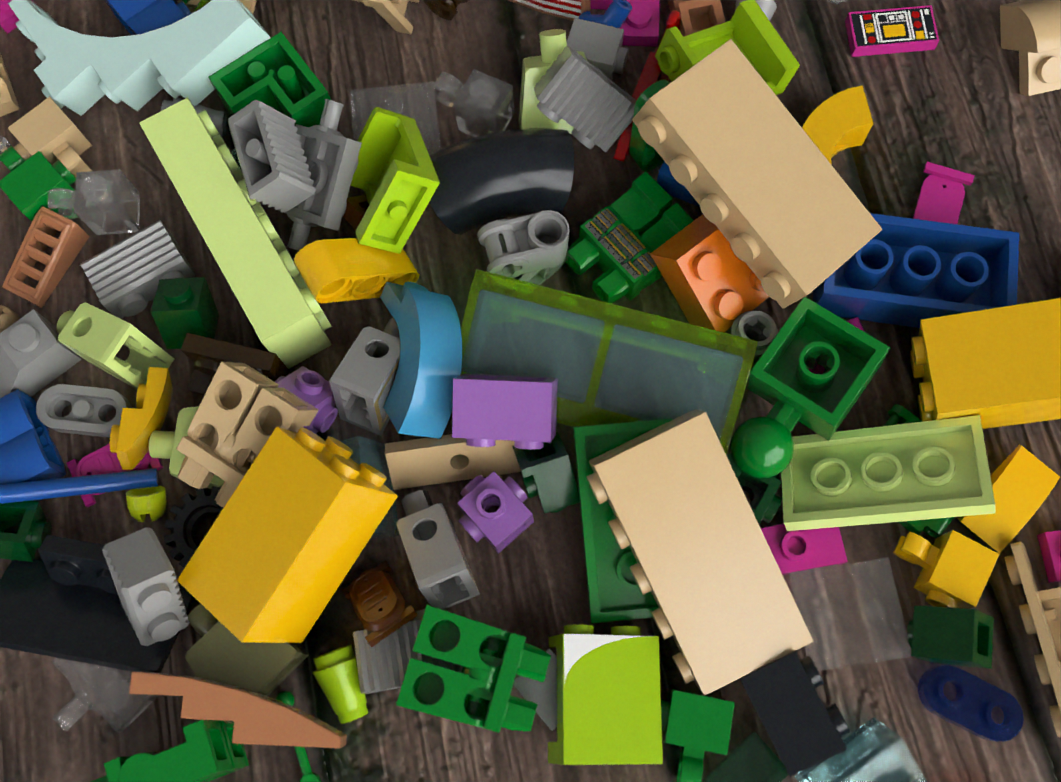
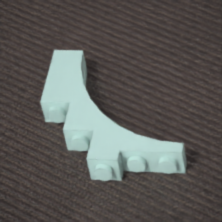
(136, 67)

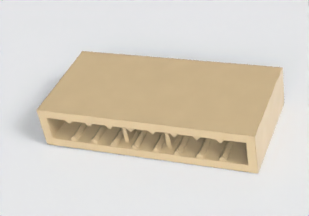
(756, 174)
(698, 552)

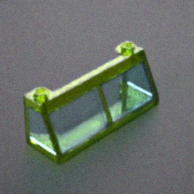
(606, 356)

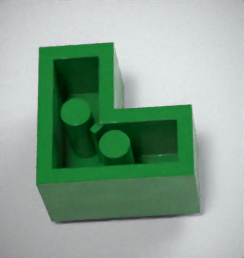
(276, 78)

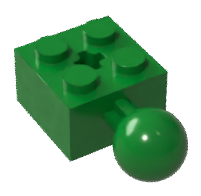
(819, 401)

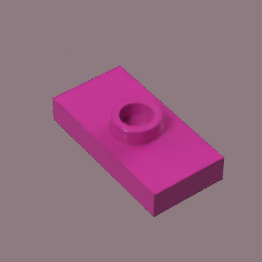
(805, 548)

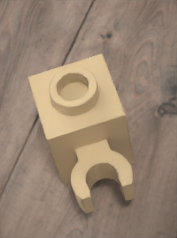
(53, 134)

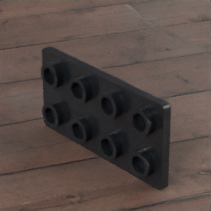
(73, 610)

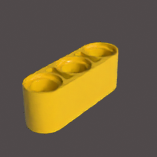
(351, 271)

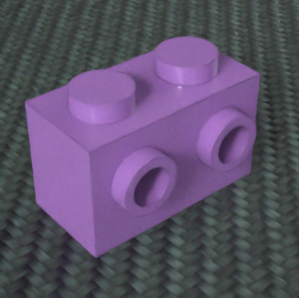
(504, 409)

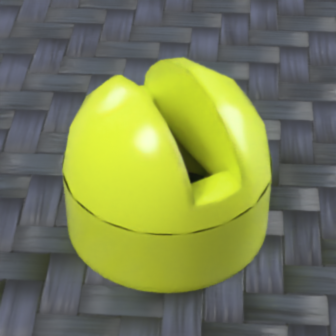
(146, 501)

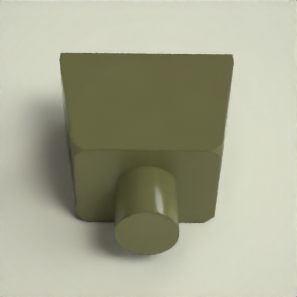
(241, 664)

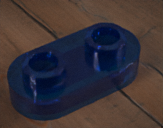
(972, 704)

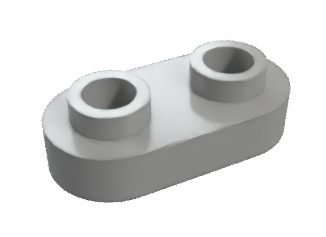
(87, 411)

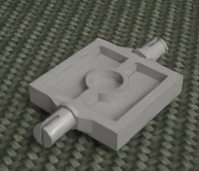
(332, 167)

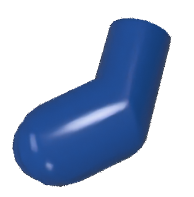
(614, 15)

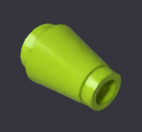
(340, 683)

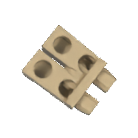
(234, 426)

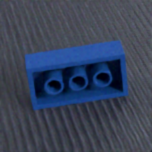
(923, 273)

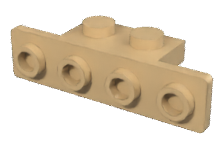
(1042, 617)

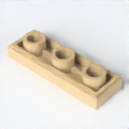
(446, 460)

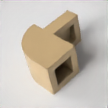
(1035, 32)

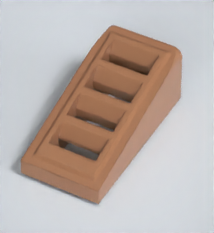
(37, 238)

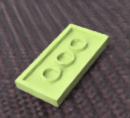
(888, 475)

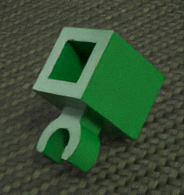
(32, 179)
(698, 726)

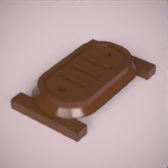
(378, 603)

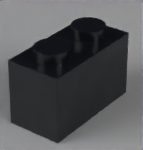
(795, 713)

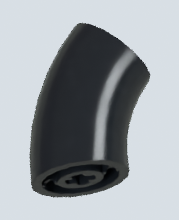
(502, 176)

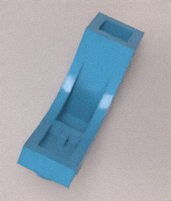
(428, 360)

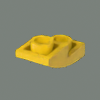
(136, 425)
(1018, 491)

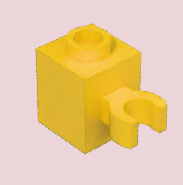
(952, 569)

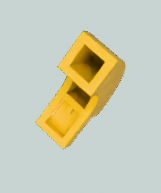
(840, 122)

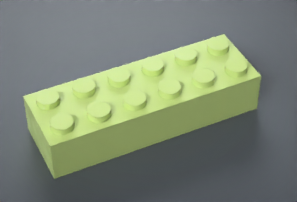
(238, 233)

